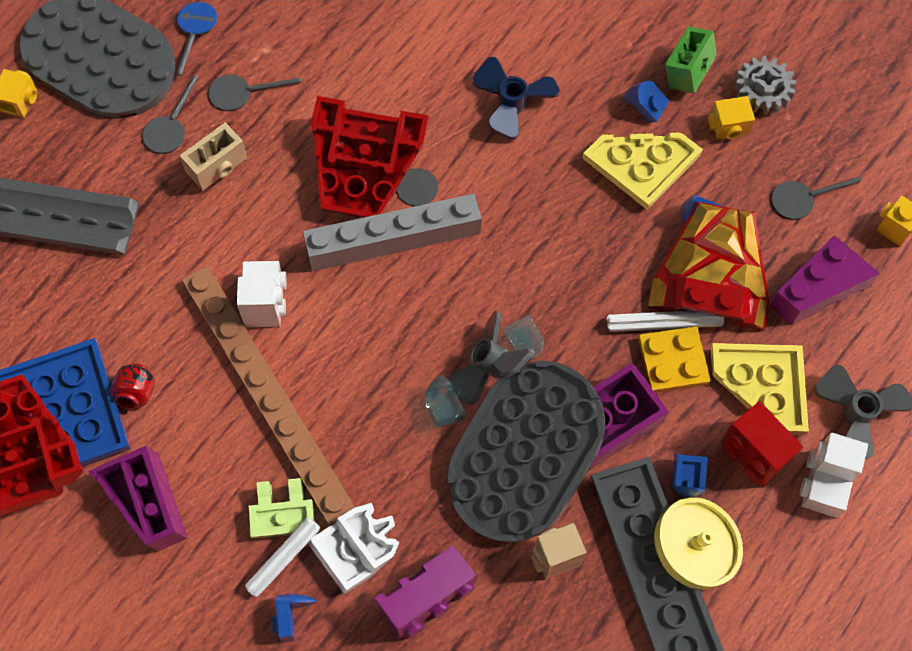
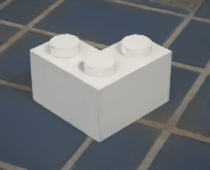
(261, 294)
(832, 472)

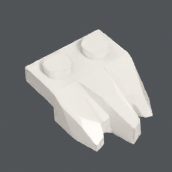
(355, 546)

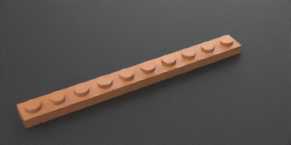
(268, 395)

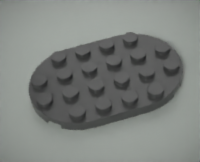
(98, 56)
(526, 451)

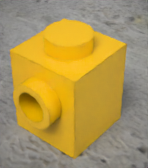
(16, 92)
(731, 118)
(896, 221)

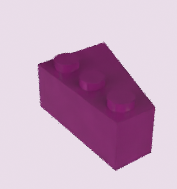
(823, 280)
(143, 496)
(426, 593)

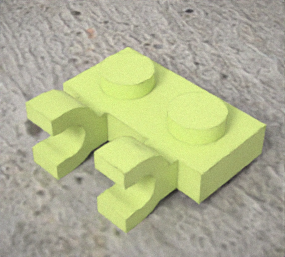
(280, 518)

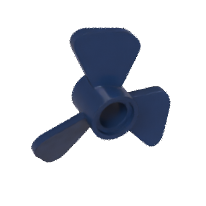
(493, 79)

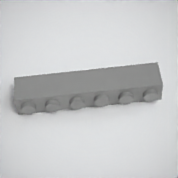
(393, 232)

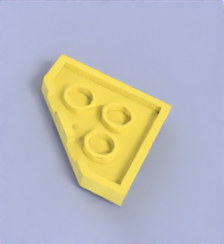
(643, 163)
(765, 375)

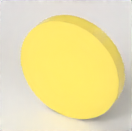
(698, 543)

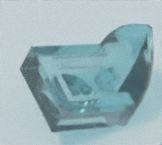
(525, 335)
(443, 402)

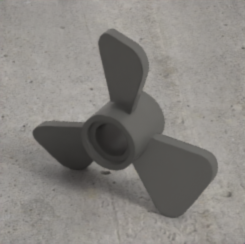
(486, 360)
(839, 388)

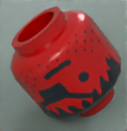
(132, 386)

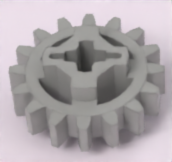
(765, 84)

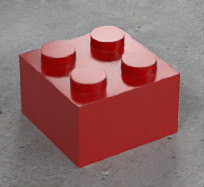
(761, 444)

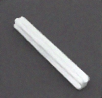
(661, 321)

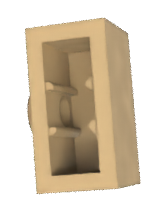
(214, 156)
(558, 551)

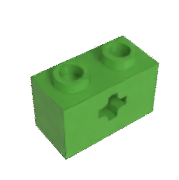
(691, 59)

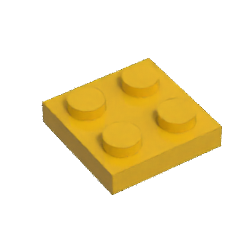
(674, 359)

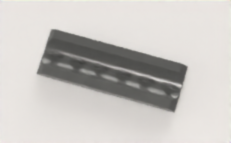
(66, 216)

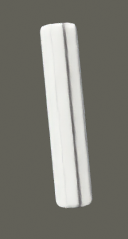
(282, 557)

